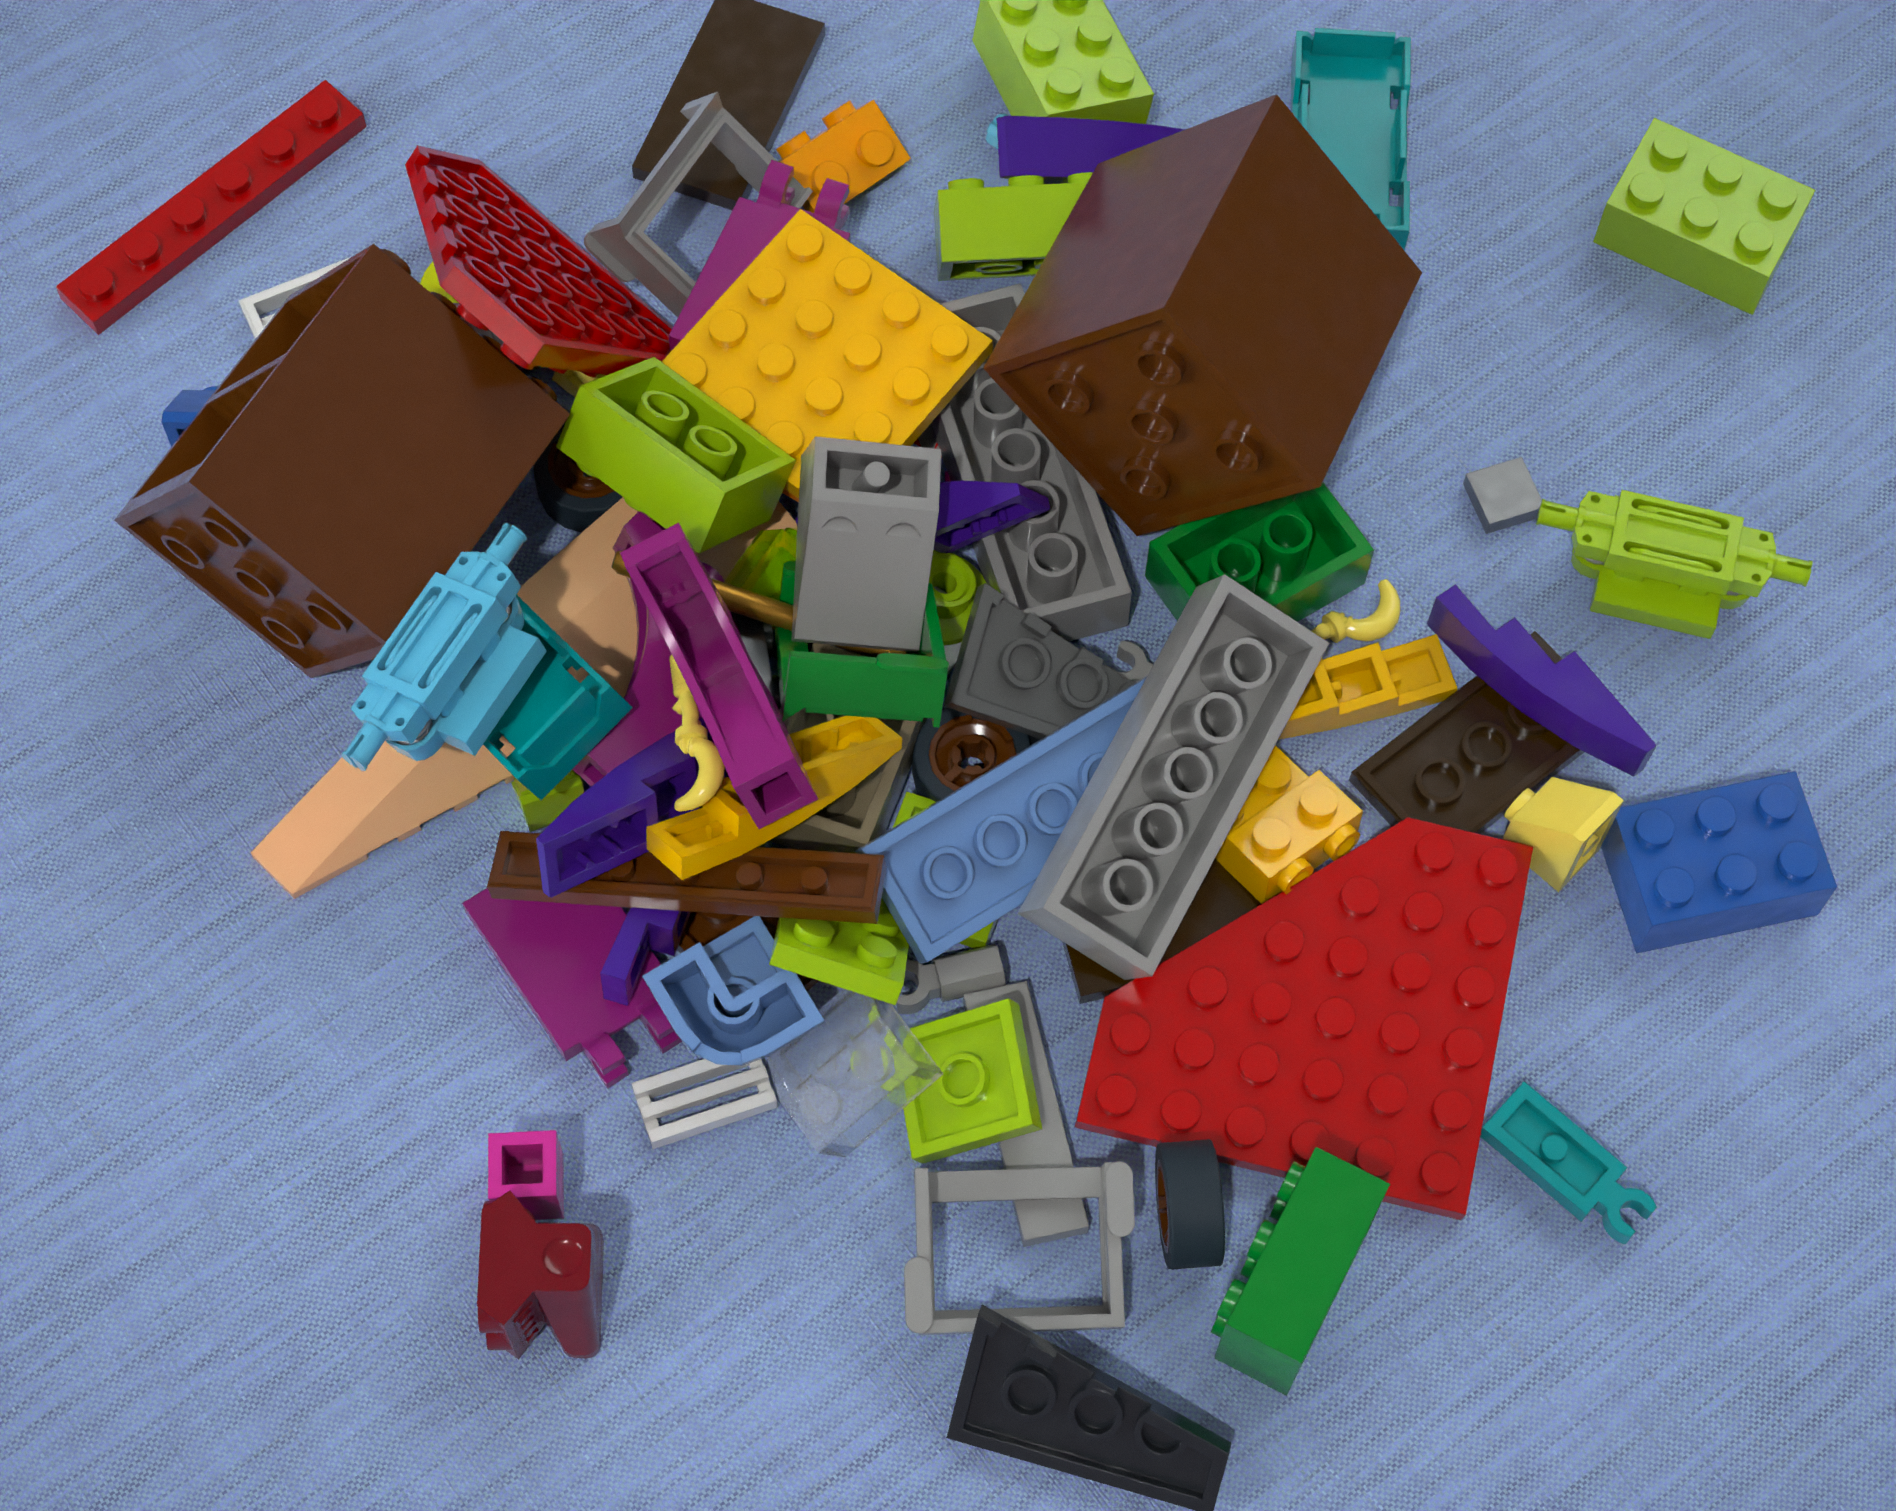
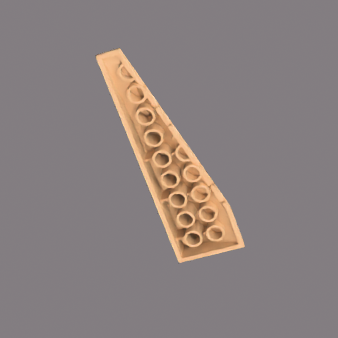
(362, 810)

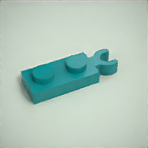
(1564, 1161)

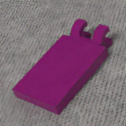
(749, 231)
(556, 965)

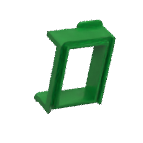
(880, 687)

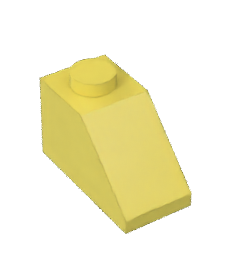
(1563, 826)

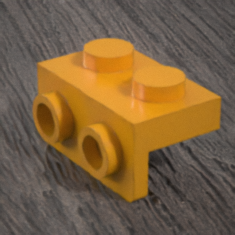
(852, 150)

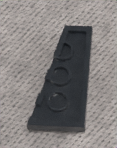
(1069, 1416)

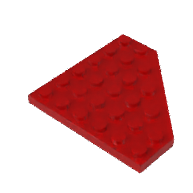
(526, 275)
(1330, 1020)

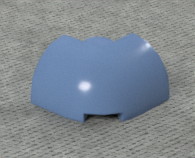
(731, 1000)

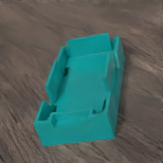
(1351, 112)
(554, 715)

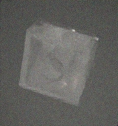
(851, 1073)

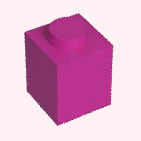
(529, 1167)

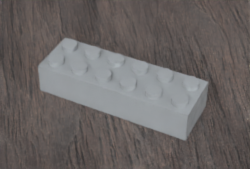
(1059, 560)
(1174, 779)

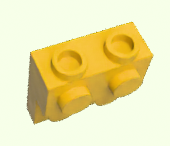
(1288, 828)

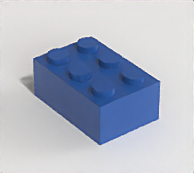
(1717, 862)

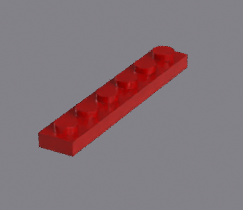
(211, 207)

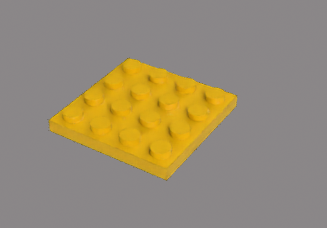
(827, 347)

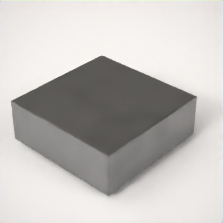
(1503, 495)

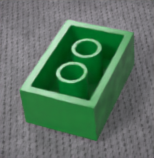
(1284, 550)
(1296, 1268)

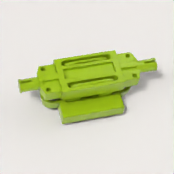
(1668, 559)

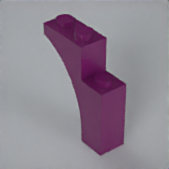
(720, 676)
(651, 680)

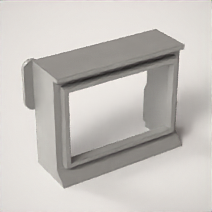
(622, 241)
(1109, 1183)

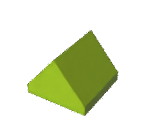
(543, 812)

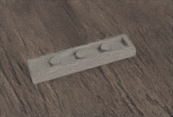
(1047, 1148)

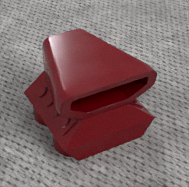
(538, 1277)

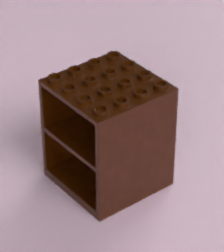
(1207, 320)
(344, 463)

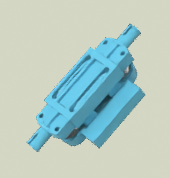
(449, 661)

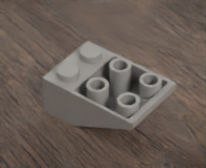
(864, 543)

